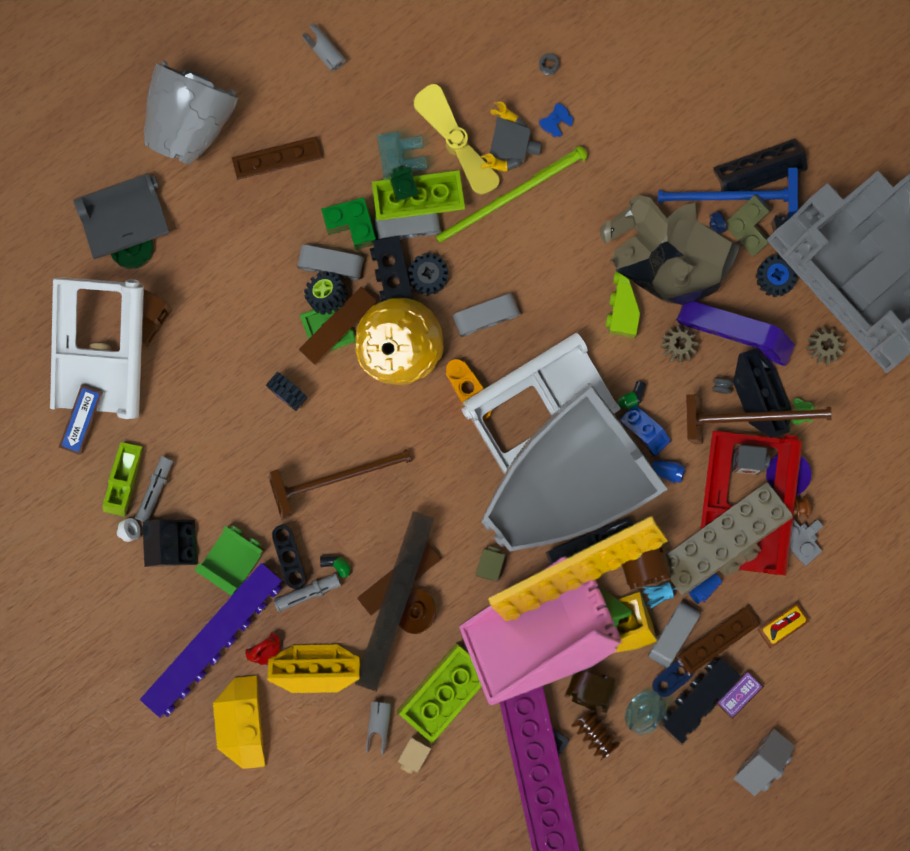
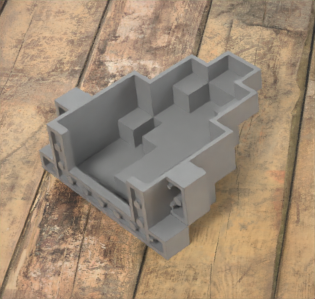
(857, 261)

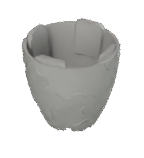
(184, 112)

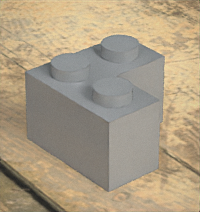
(765, 763)

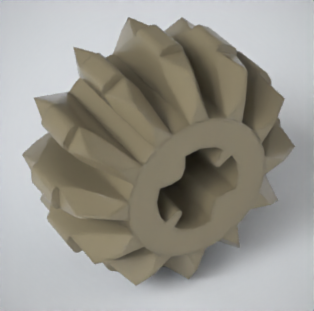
(687, 348)
(832, 352)

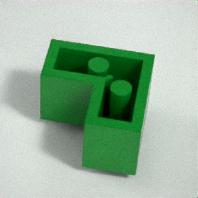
(353, 217)

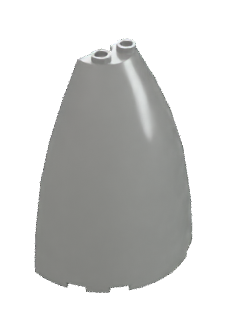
(571, 477)

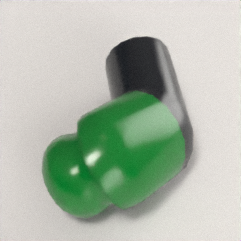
(633, 398)
(338, 563)

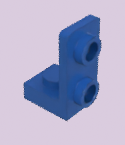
(646, 429)

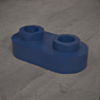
(672, 679)

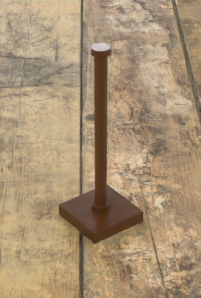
(697, 419)
(283, 493)

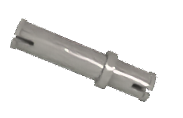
(158, 479)
(310, 591)

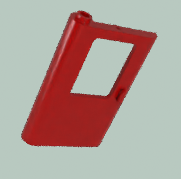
(776, 545)

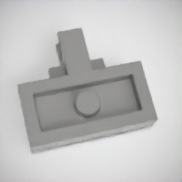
(803, 541)

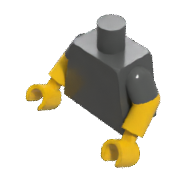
(509, 141)

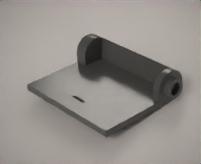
(122, 215)

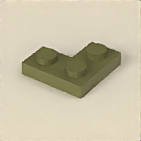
(744, 225)

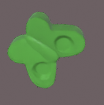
(799, 404)

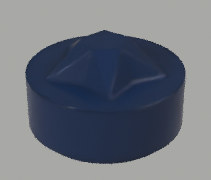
(717, 223)

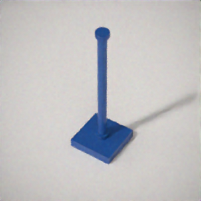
(788, 194)

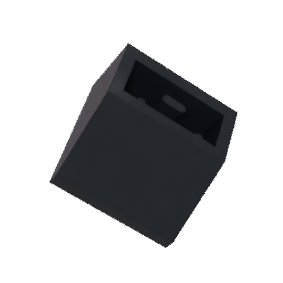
(169, 543)

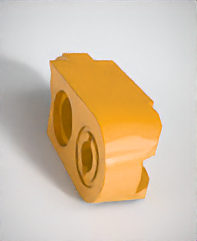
(460, 374)

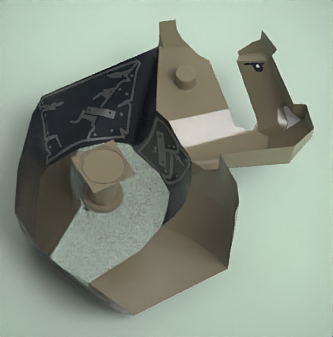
(671, 255)

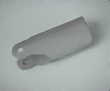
(325, 49)
(378, 723)

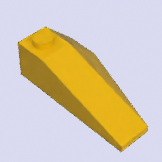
(638, 628)

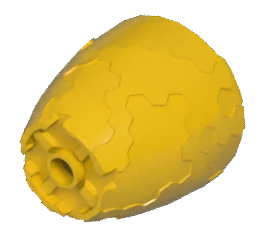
(413, 333)

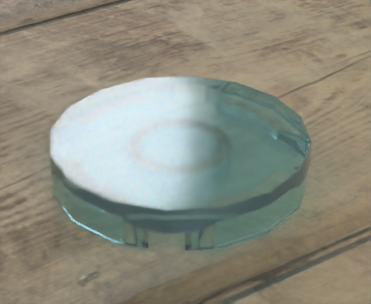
(645, 712)

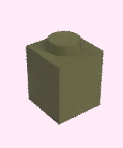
(490, 564)

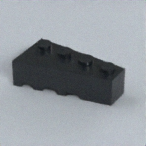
(699, 700)

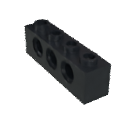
(391, 248)

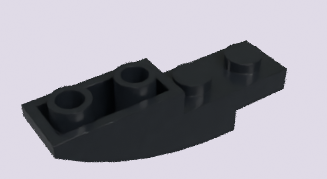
(580, 544)

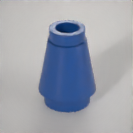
(669, 470)
(705, 589)

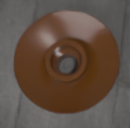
(411, 620)

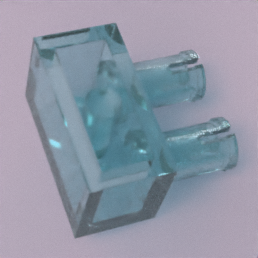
(391, 149)

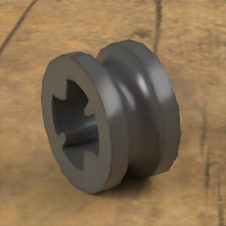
(546, 70)
(722, 386)

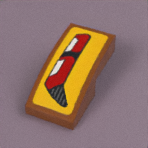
(783, 625)

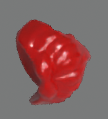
(264, 650)

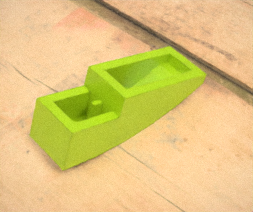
(122, 479)

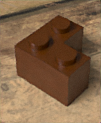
(154, 315)

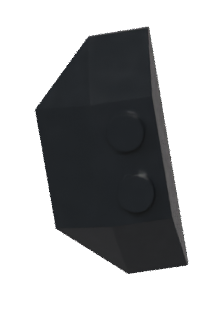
(761, 391)

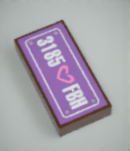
(740, 694)

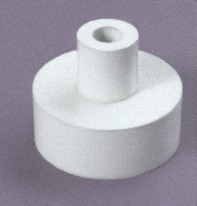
(128, 530)

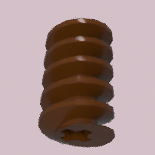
(596, 734)

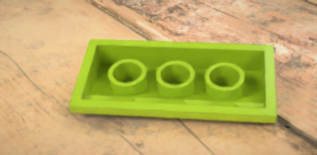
(436, 195)
(441, 694)

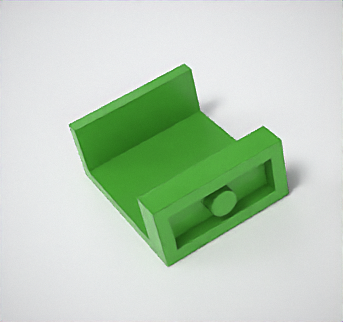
(230, 560)

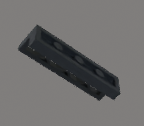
(762, 170)

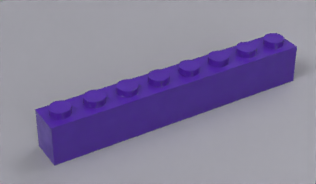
(211, 640)

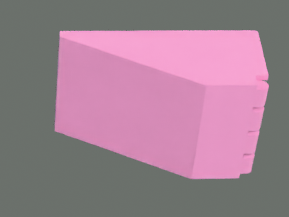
(541, 643)

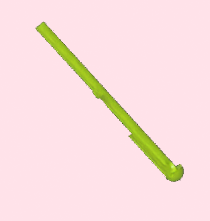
(577, 154)

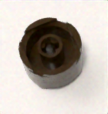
(591, 690)

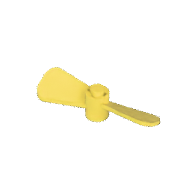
(435, 110)

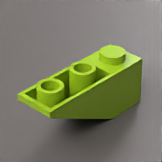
(625, 309)

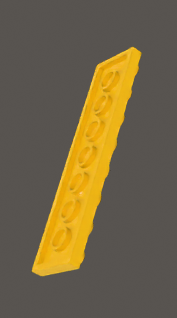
(578, 569)

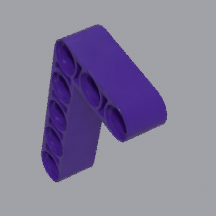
(751, 332)

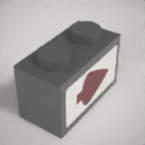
(750, 460)

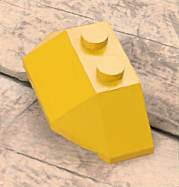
(314, 668)
(239, 723)

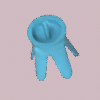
(658, 593)

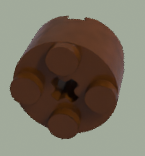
(648, 568)

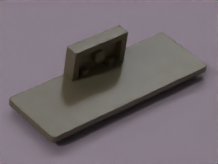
(727, 540)

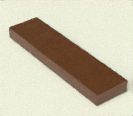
(276, 158)
(337, 326)
(374, 596)
(717, 640)

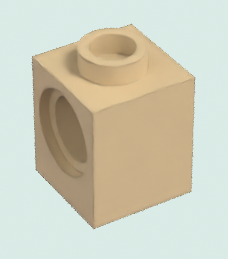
(413, 756)

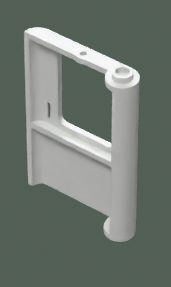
(108, 371)
(556, 377)

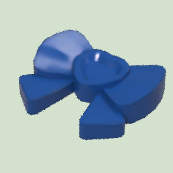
(550, 123)

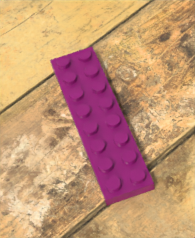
(538, 772)

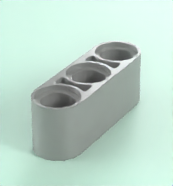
(408, 227)
(321, 260)
(486, 315)
(674, 634)

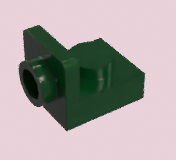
(403, 183)

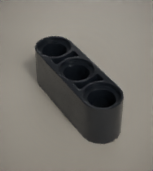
(283, 547)

